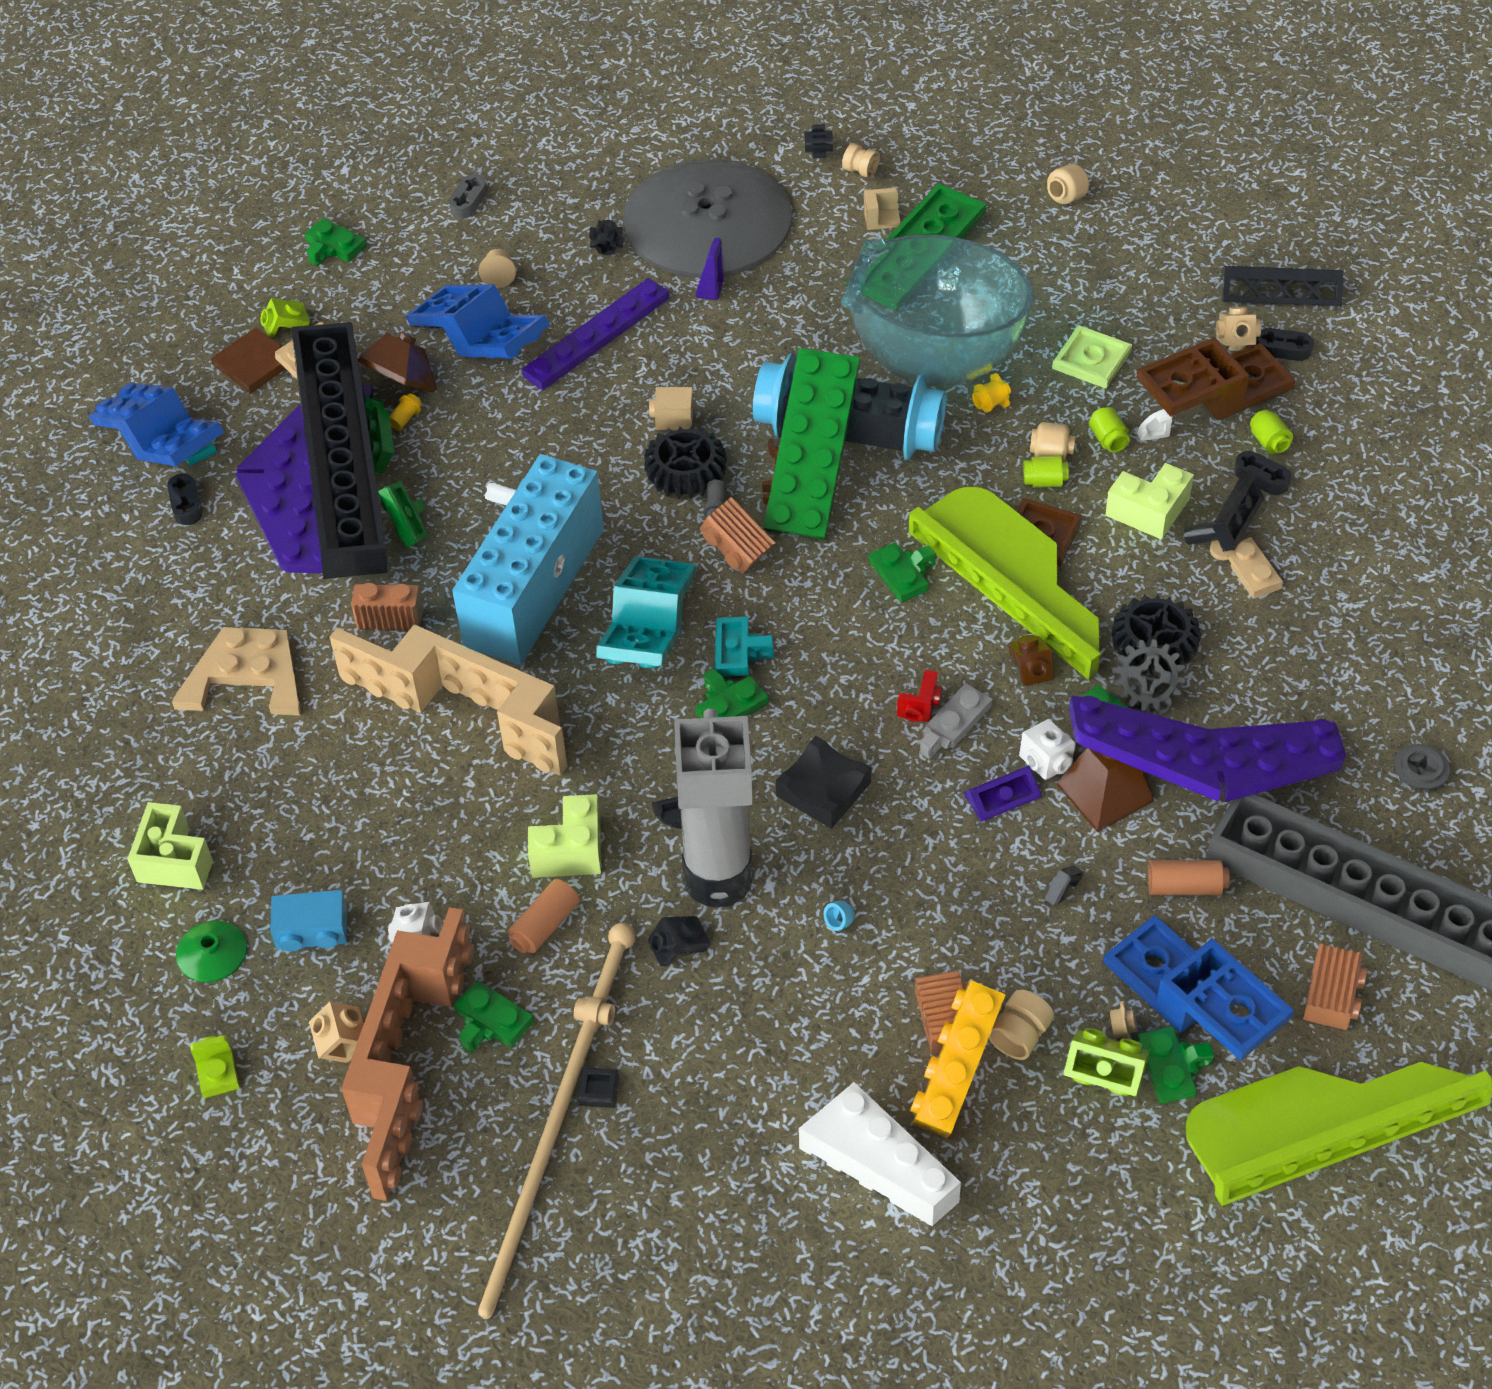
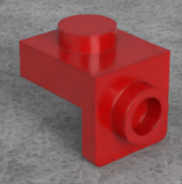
(920, 707)

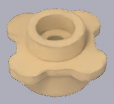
(1123, 1022)

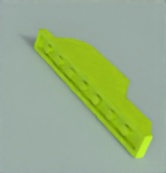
(1011, 567)
(1317, 1119)

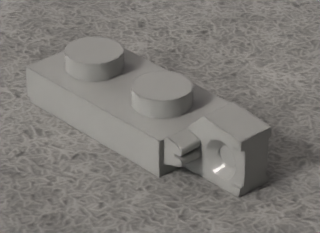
(954, 720)

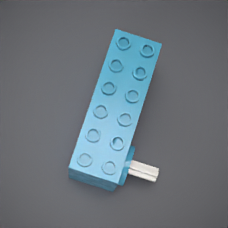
(528, 558)

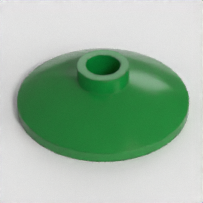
(215, 961)

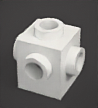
(1047, 749)
(415, 919)

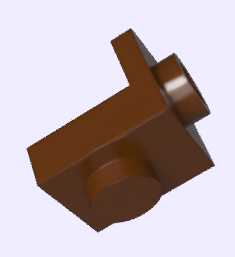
(1033, 659)

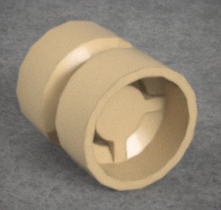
(1021, 1024)

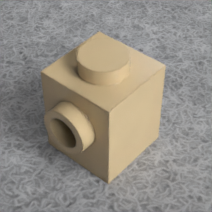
(672, 408)

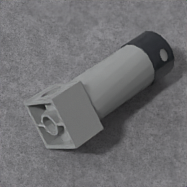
(714, 806)

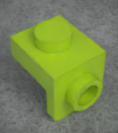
(284, 314)

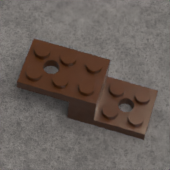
(1215, 379)

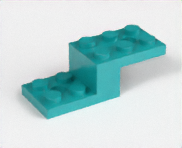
(646, 611)

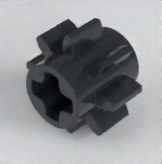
(818, 141)
(606, 237)

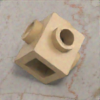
(1228, 324)
(336, 1031)

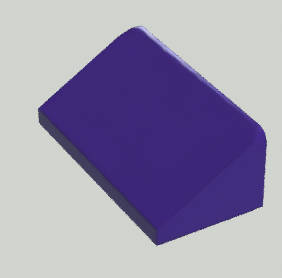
(1003, 793)

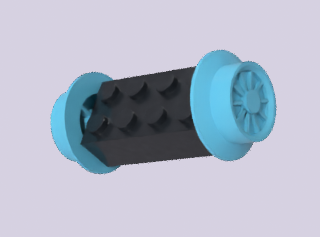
(880, 412)

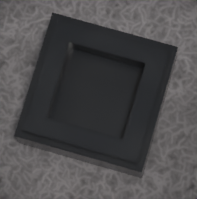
(598, 1087)

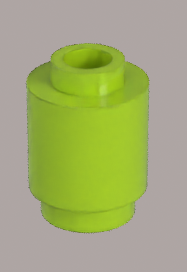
(1109, 429)
(1271, 432)
(1045, 471)

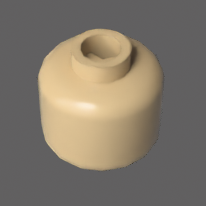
(1067, 184)
(1052, 440)

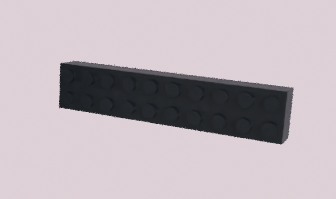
(339, 451)

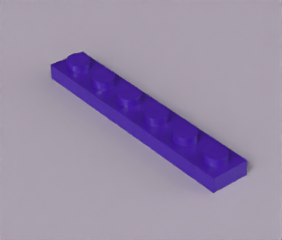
(595, 334)

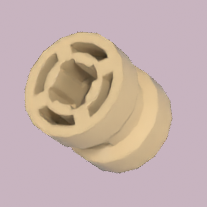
(860, 160)

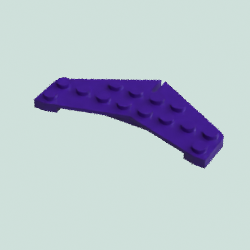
(280, 494)
(1198, 758)

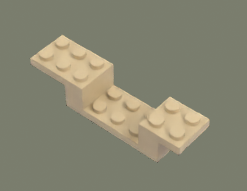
(428, 661)

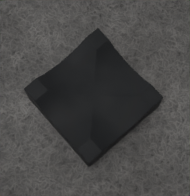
(823, 782)

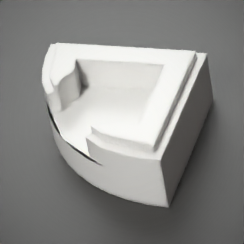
(1155, 426)

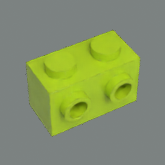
(1106, 1062)

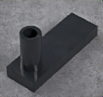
(1232, 518)

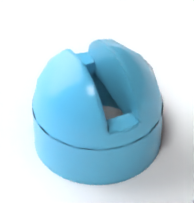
(835, 911)

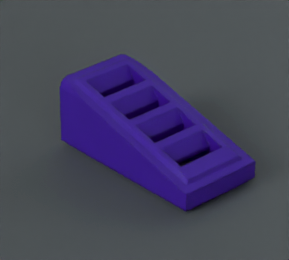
(712, 275)

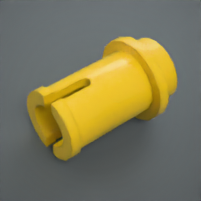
(404, 411)

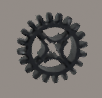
(685, 468)
(1157, 618)

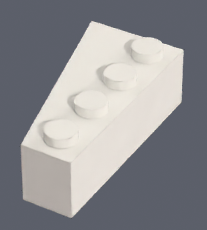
(873, 1148)

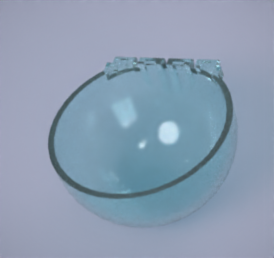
(937, 306)

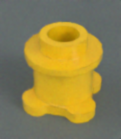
(991, 394)

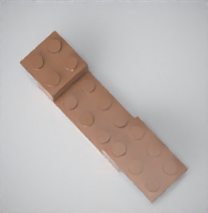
(385, 1092)

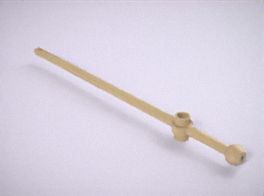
(593, 1013)

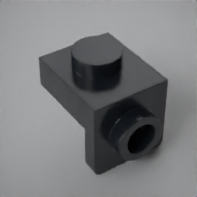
(678, 936)

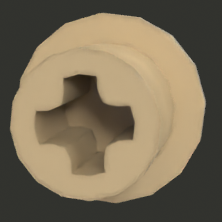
(497, 268)

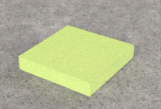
(1092, 356)

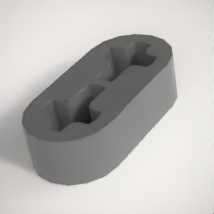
(473, 198)

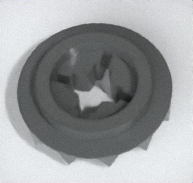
(1411, 757)

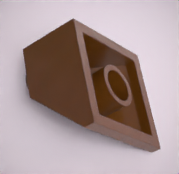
(400, 360)
(1104, 788)

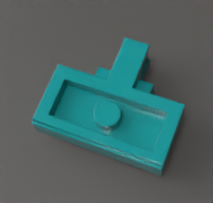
(738, 647)

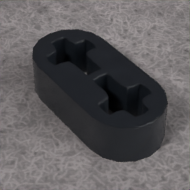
(1285, 343)
(1264, 471)
(189, 498)

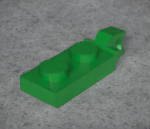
(379, 433)

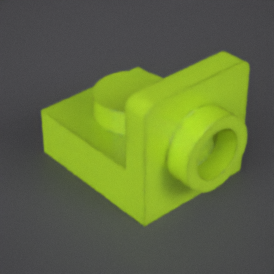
(215, 1065)

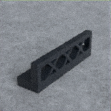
(1282, 275)

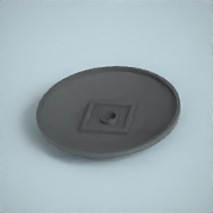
(675, 233)

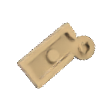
(1250, 567)

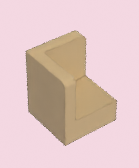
(881, 208)

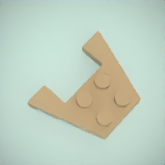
(244, 658)

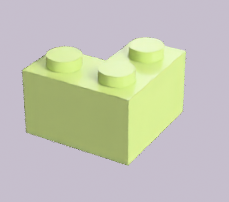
(1152, 504)
(568, 847)
(164, 851)

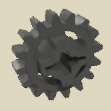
(1133, 673)

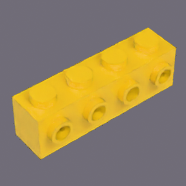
(958, 1060)

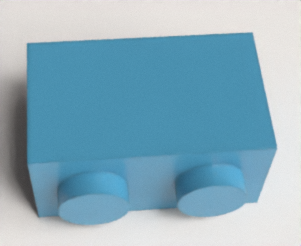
(308, 920)

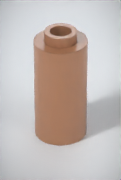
(1187, 877)
(543, 916)

